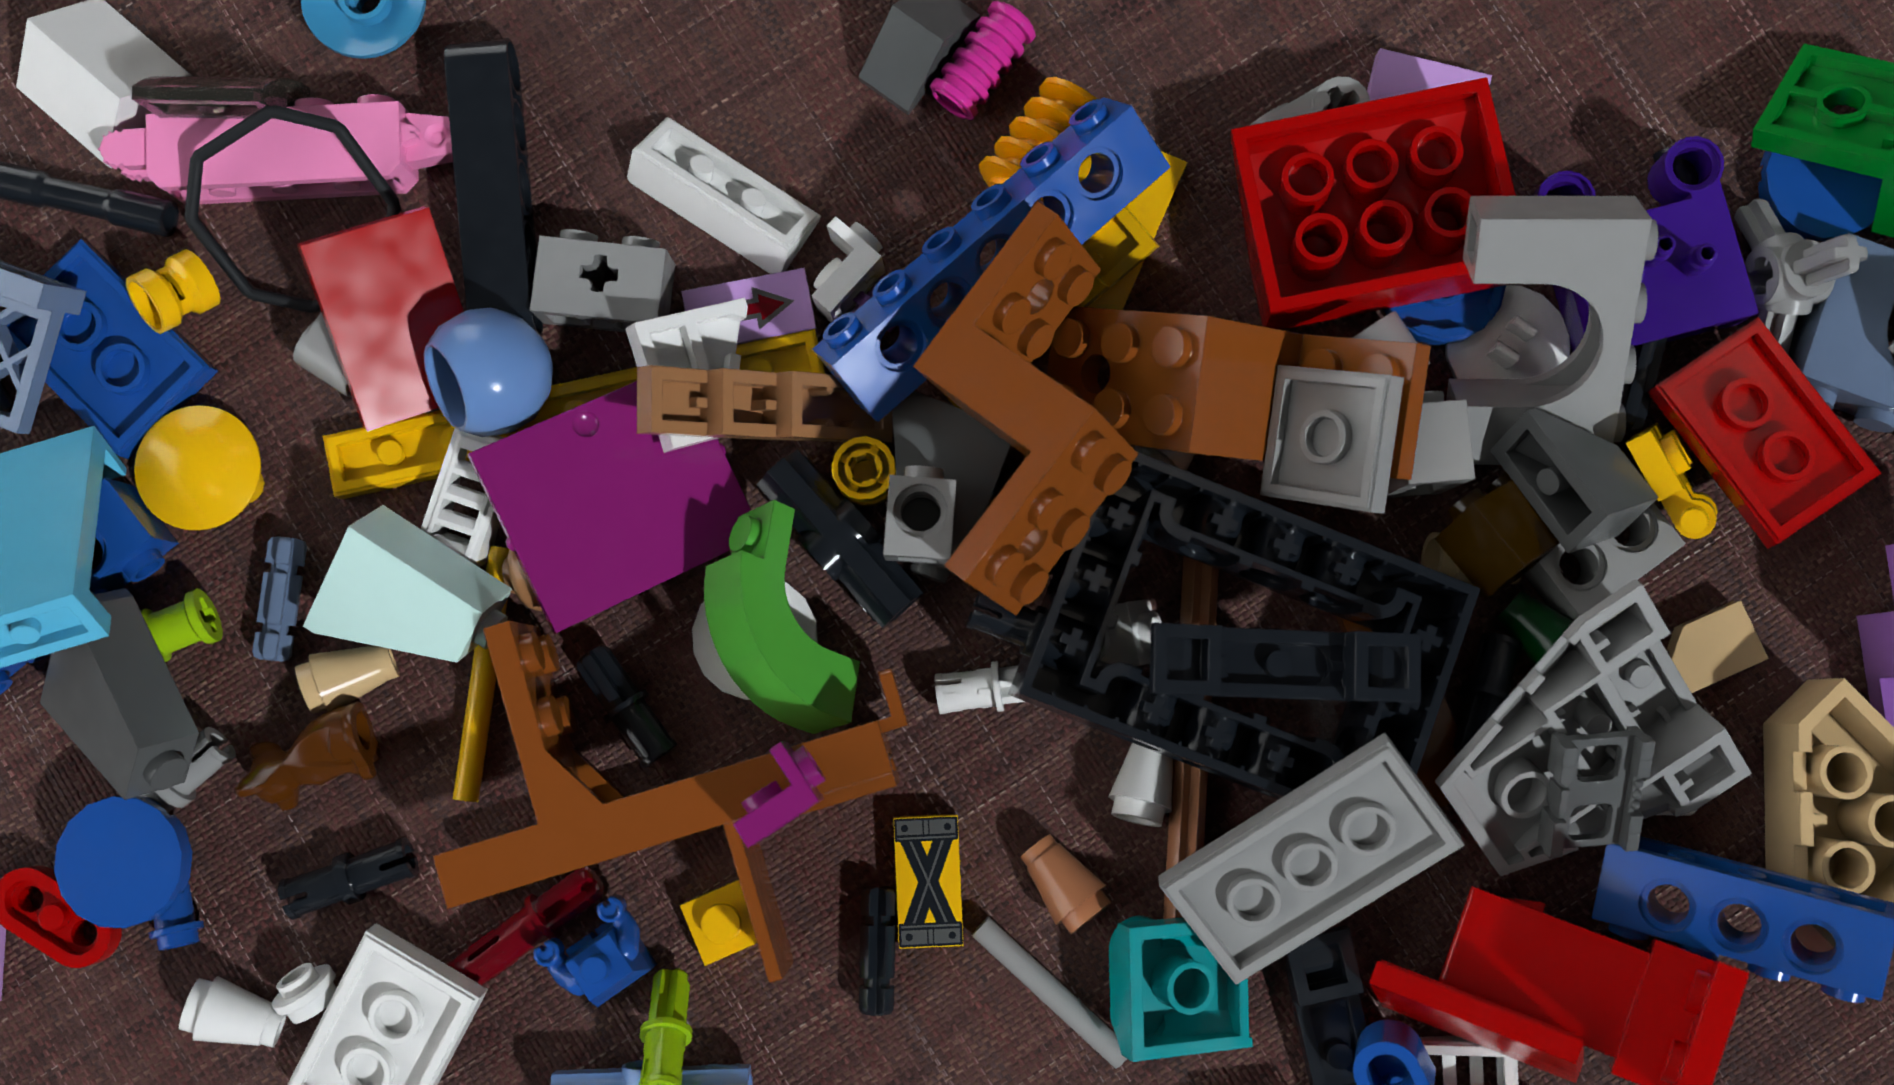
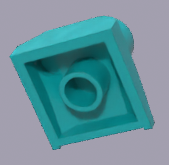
(1172, 993)

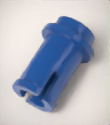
(178, 924)

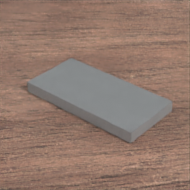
(1310, 859)

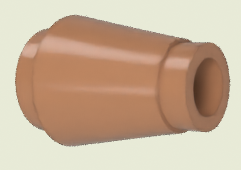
(1065, 884)

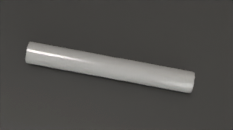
(1049, 991)

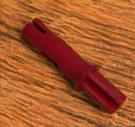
(530, 926)

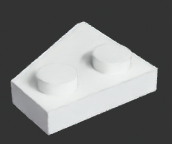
(693, 340)

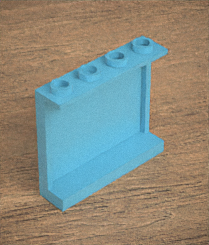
(49, 542)

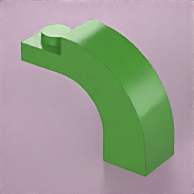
(759, 635)

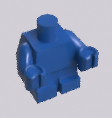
(601, 963)

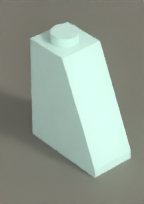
(405, 592)

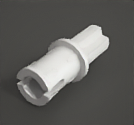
(975, 689)

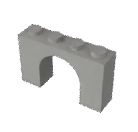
(1572, 243)

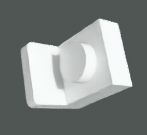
(844, 279)

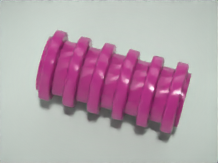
(983, 60)

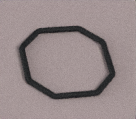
(234, 134)

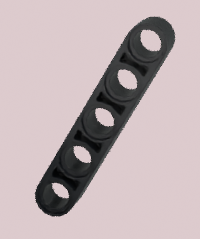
(492, 176)

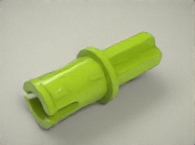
(666, 1029)

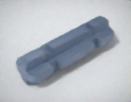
(279, 599)

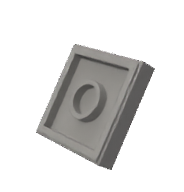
(1332, 437)

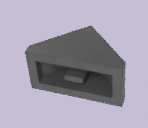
(915, 47)

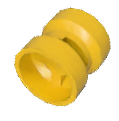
(173, 291)
(868, 480)

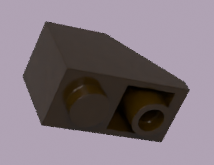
(1496, 536)

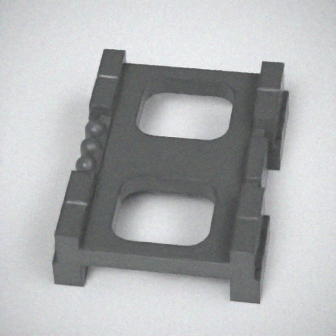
(1616, 789)

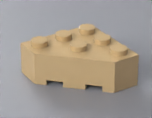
(1830, 794)

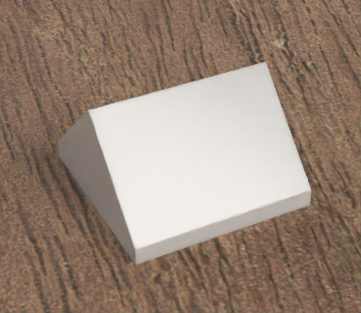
(83, 69)

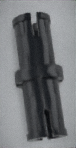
(348, 878)

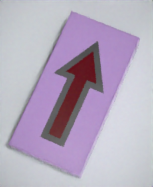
(775, 303)

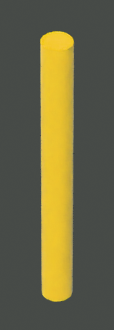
(478, 706)

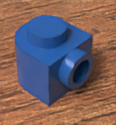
(1392, 1055)

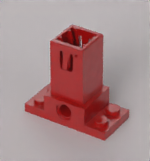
(1651, 1011)

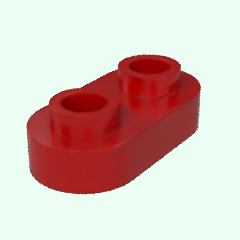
(53, 926)

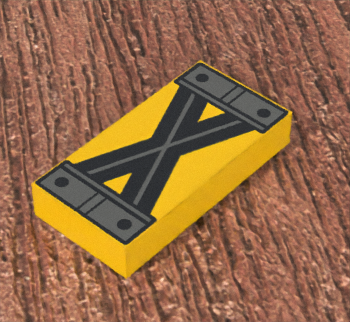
(928, 881)

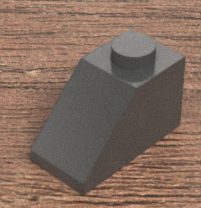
(1573, 479)

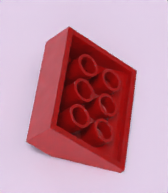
(1367, 201)

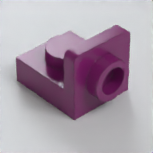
(773, 807)

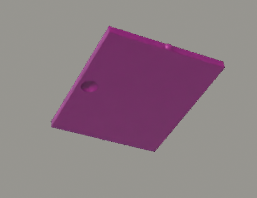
(605, 507)

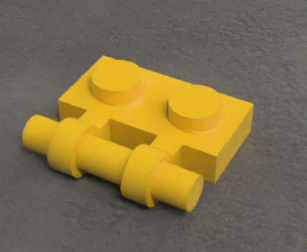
(1664, 465)

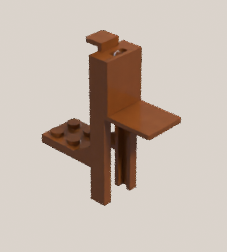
(591, 821)

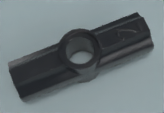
(840, 539)

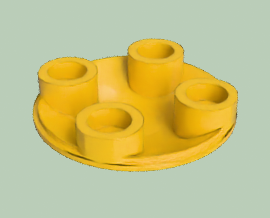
(198, 468)

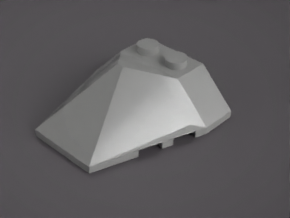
(1592, 680)

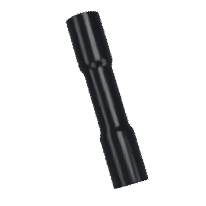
(116, 206)

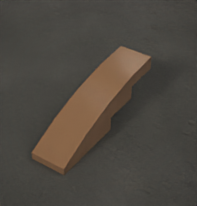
(751, 406)

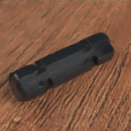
(877, 950)

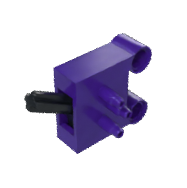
(1696, 274)

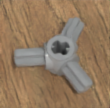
(1791, 272)

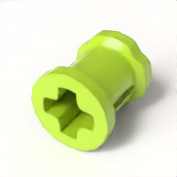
(184, 623)

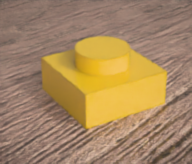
(719, 922)

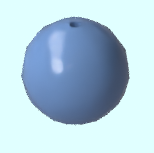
(488, 371)

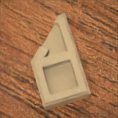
(1715, 646)

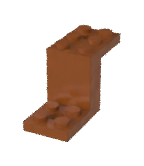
(1212, 380)
(1069, 447)

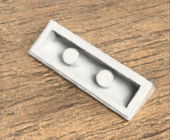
(721, 196)

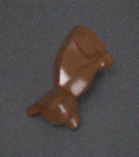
(327, 748)

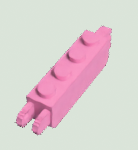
(284, 157)

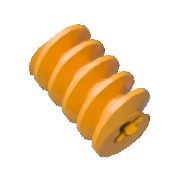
(1043, 122)

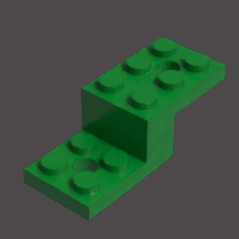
(1803, 127)

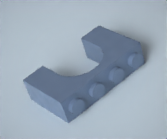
(1846, 342)

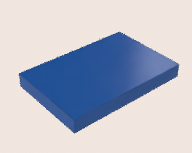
(110, 360)

